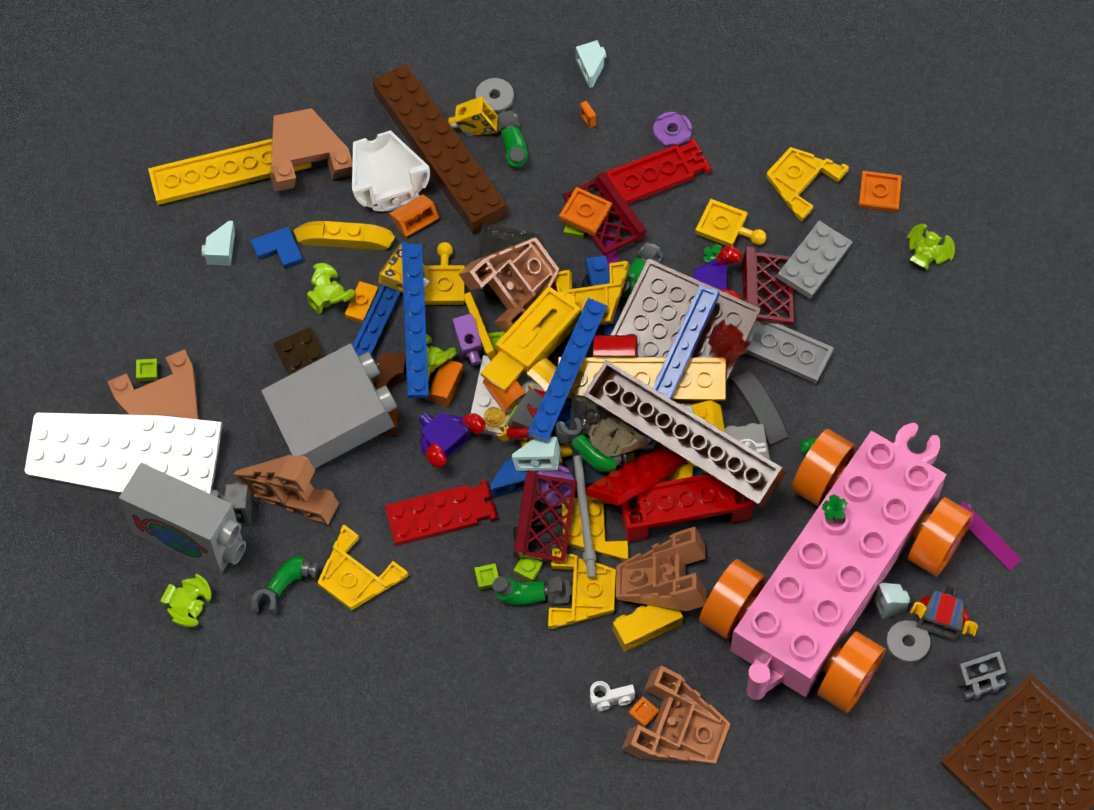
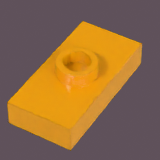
(361, 302)

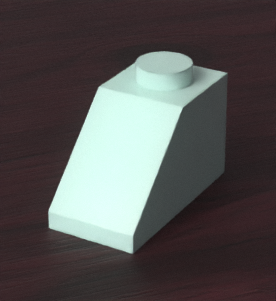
(591, 61)
(220, 245)
(538, 455)
(891, 600)

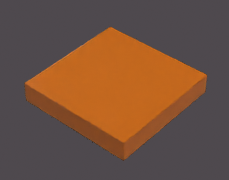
(880, 191)
(585, 211)

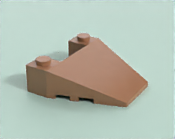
(303, 139)
(515, 275)
(165, 397)
(288, 483)
(661, 576)
(684, 727)

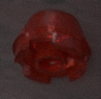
(727, 341)

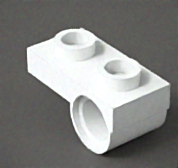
(620, 696)

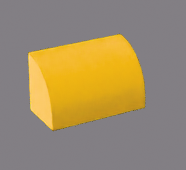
(543, 373)

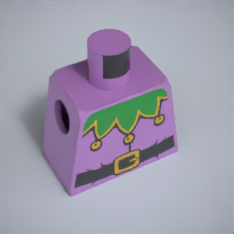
(467, 338)

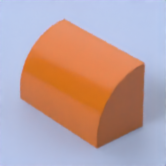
(414, 215)
(445, 383)
(508, 399)

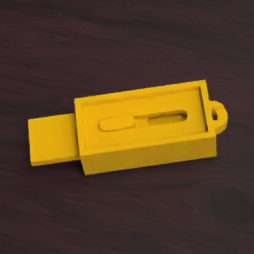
(533, 337)

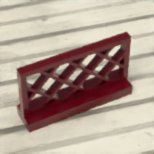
(620, 210)
(750, 284)
(526, 514)

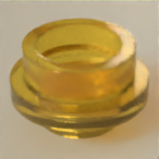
(494, 417)

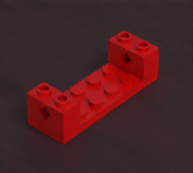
(681, 502)

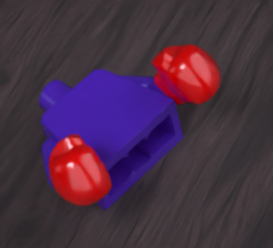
(715, 272)
(446, 434)

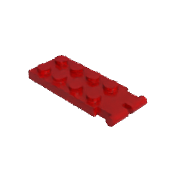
(659, 171)
(635, 476)
(440, 513)

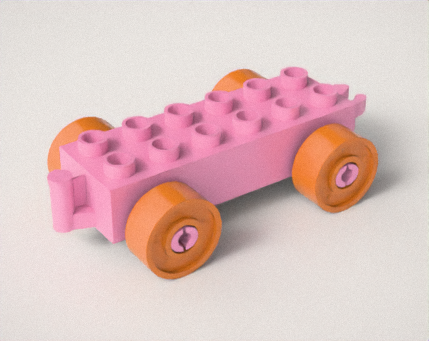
(835, 566)

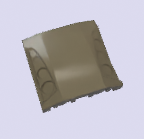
(615, 437)

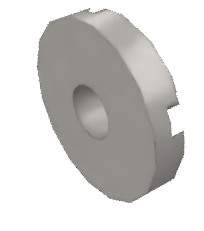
(499, 87)
(903, 653)

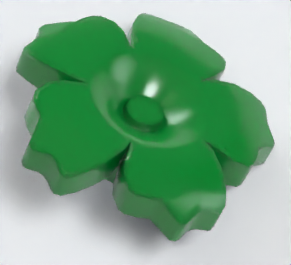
(711, 253)
(806, 444)
(833, 507)

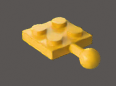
(725, 223)
(445, 283)

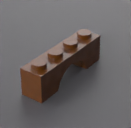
(392, 372)

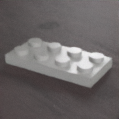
(814, 259)
(789, 350)

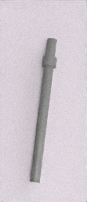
(589, 555)

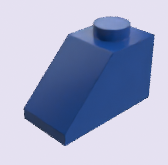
(507, 480)

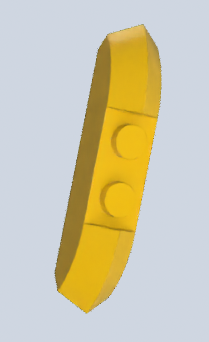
(344, 235)

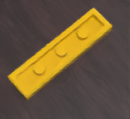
(482, 331)

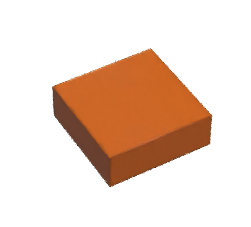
(587, 114)
(643, 712)

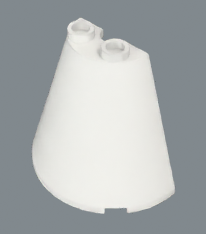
(386, 172)

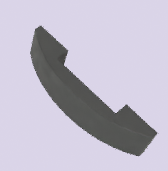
(761, 406)

